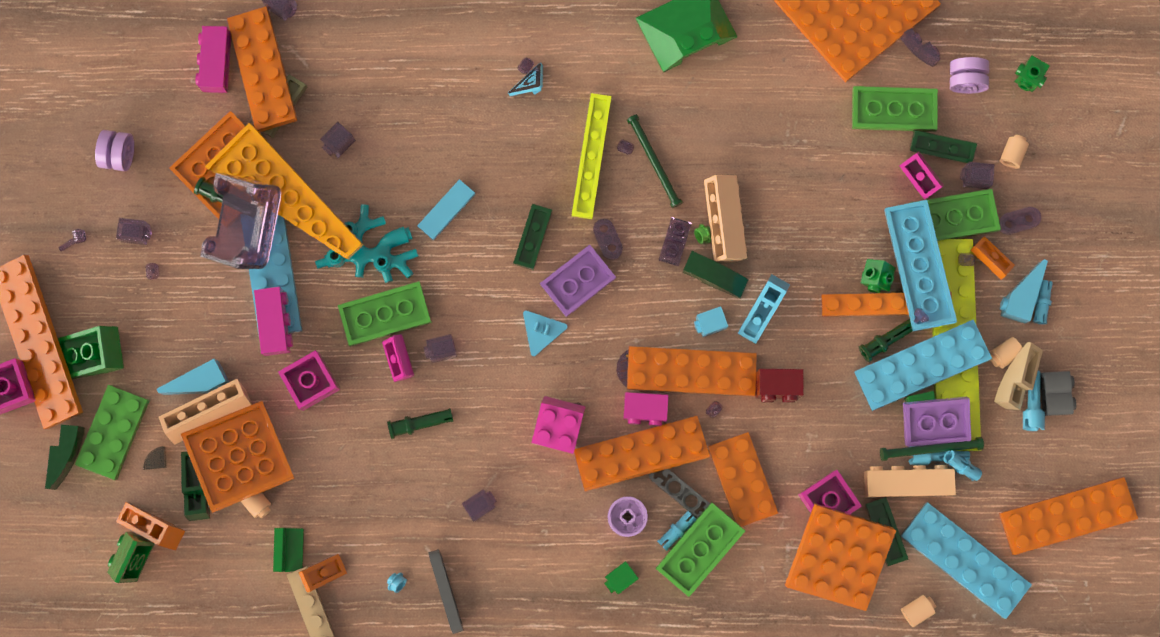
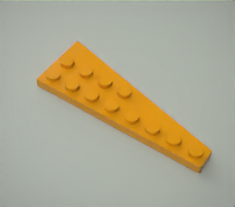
(256, 159)

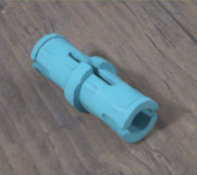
(1043, 303)
(962, 465)
(676, 530)

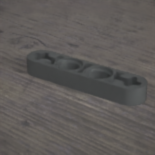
(684, 492)
(446, 591)

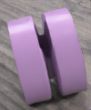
(969, 75)
(114, 150)
(635, 509)

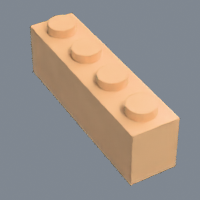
(725, 218)
(204, 409)
(909, 483)

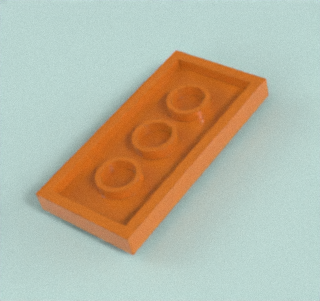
(742, 479)

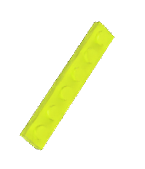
(591, 156)

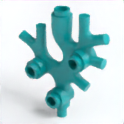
(380, 252)

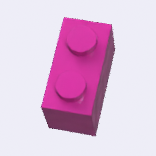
(921, 175)
(645, 407)

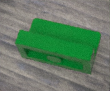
(288, 549)

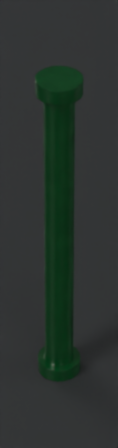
(675, 201)
(885, 453)

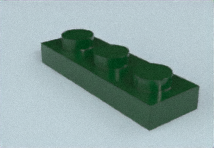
(943, 146)
(532, 237)
(880, 512)

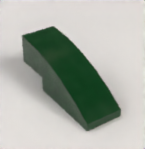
(715, 275)
(63, 456)
(195, 502)

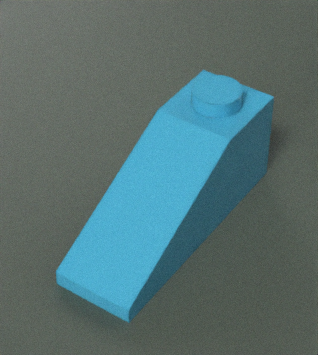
(1022, 299)
(764, 308)
(197, 381)

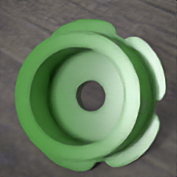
(703, 234)

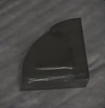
(155, 459)

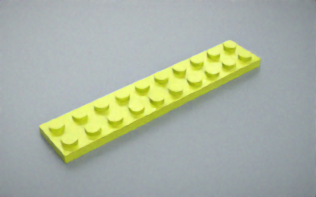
(962, 285)

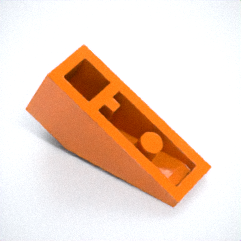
(150, 526)

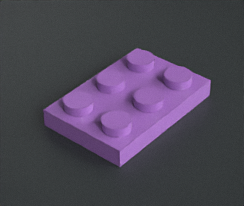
(578, 280)
(937, 421)

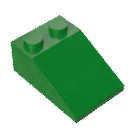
(92, 351)
(130, 558)

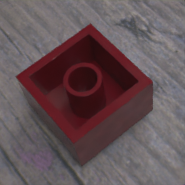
(779, 384)

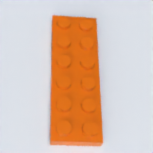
(262, 69)
(691, 371)
(641, 453)
(1068, 516)

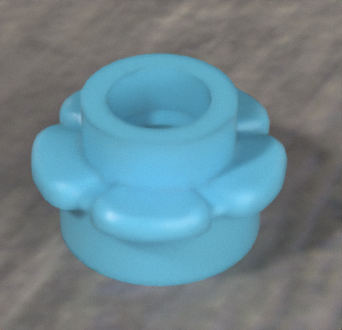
(396, 582)

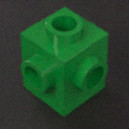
(1031, 74)
(878, 275)

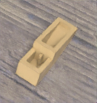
(1019, 377)

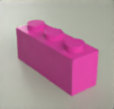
(214, 59)
(273, 321)

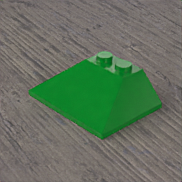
(683, 29)

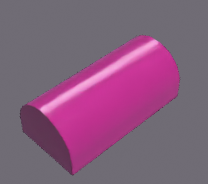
(398, 358)

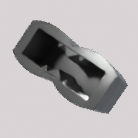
(1057, 393)

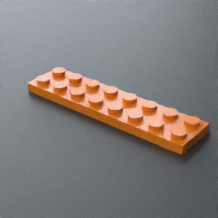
(37, 343)

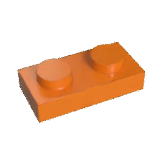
(992, 257)
(322, 572)

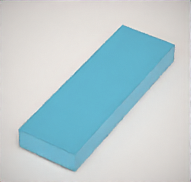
(446, 209)

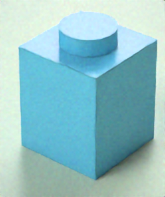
(710, 322)

